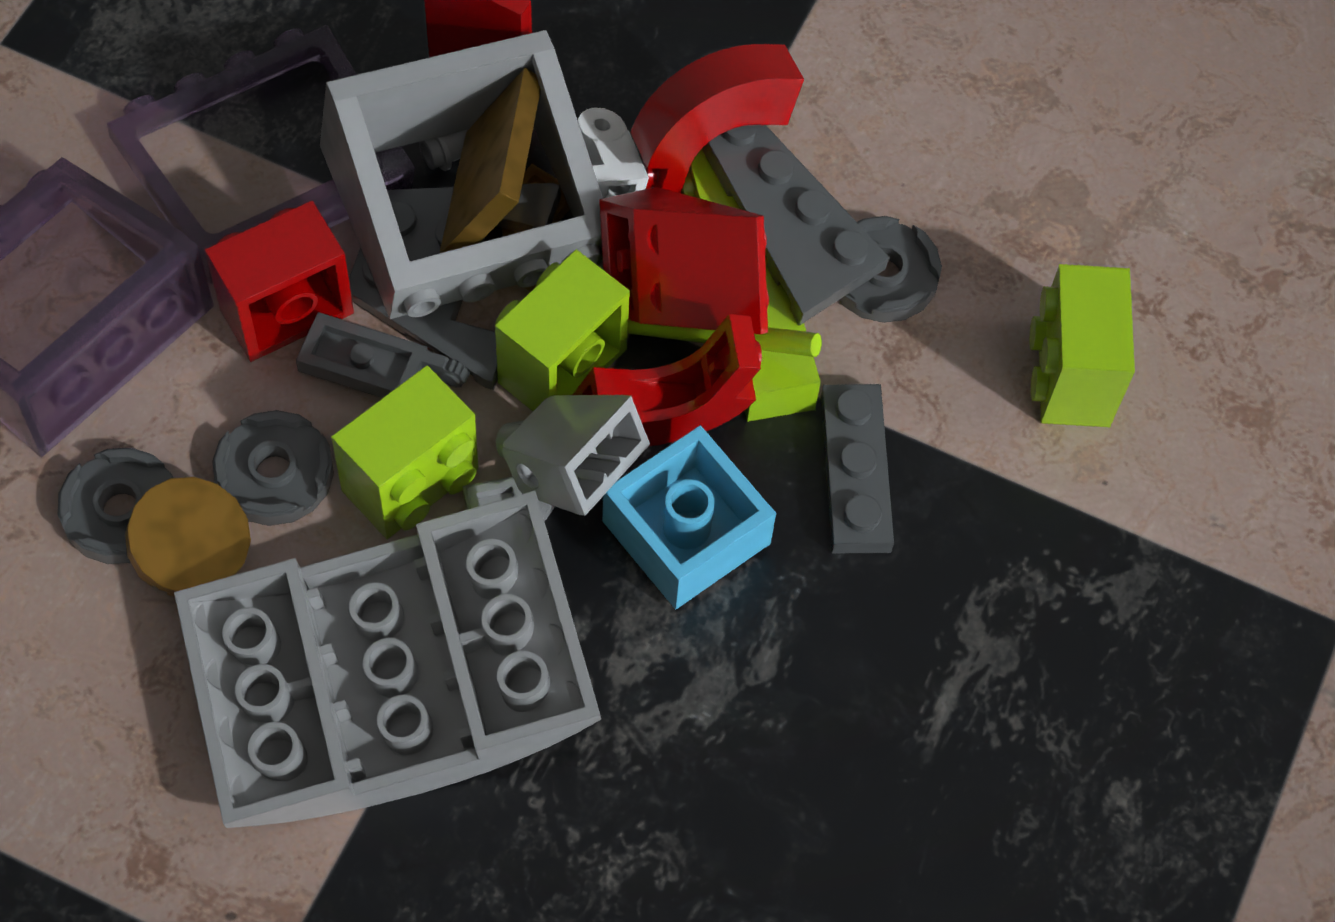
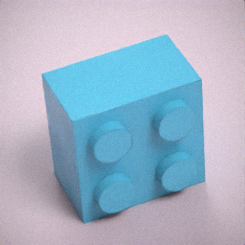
(688, 516)

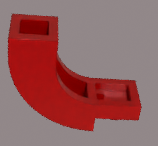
(708, 98)
(692, 392)

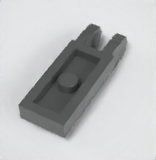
(369, 358)

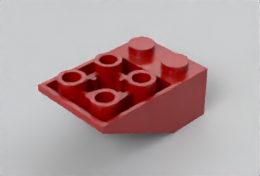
(685, 259)

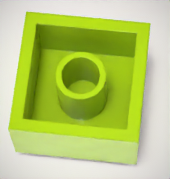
(561, 330)
(1083, 345)
(407, 452)

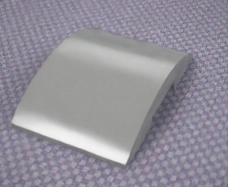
(386, 667)

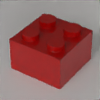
(279, 279)

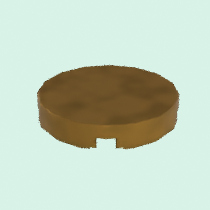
(187, 534)

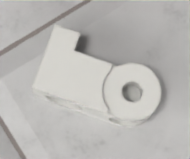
(612, 153)

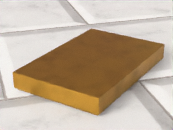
(492, 164)

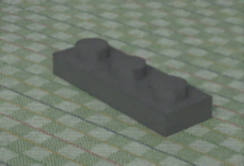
(856, 469)

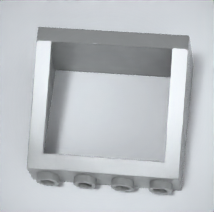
(439, 99)

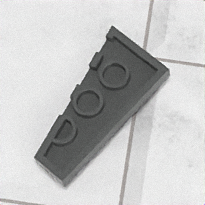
(810, 237)

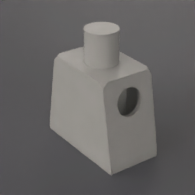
(573, 448)

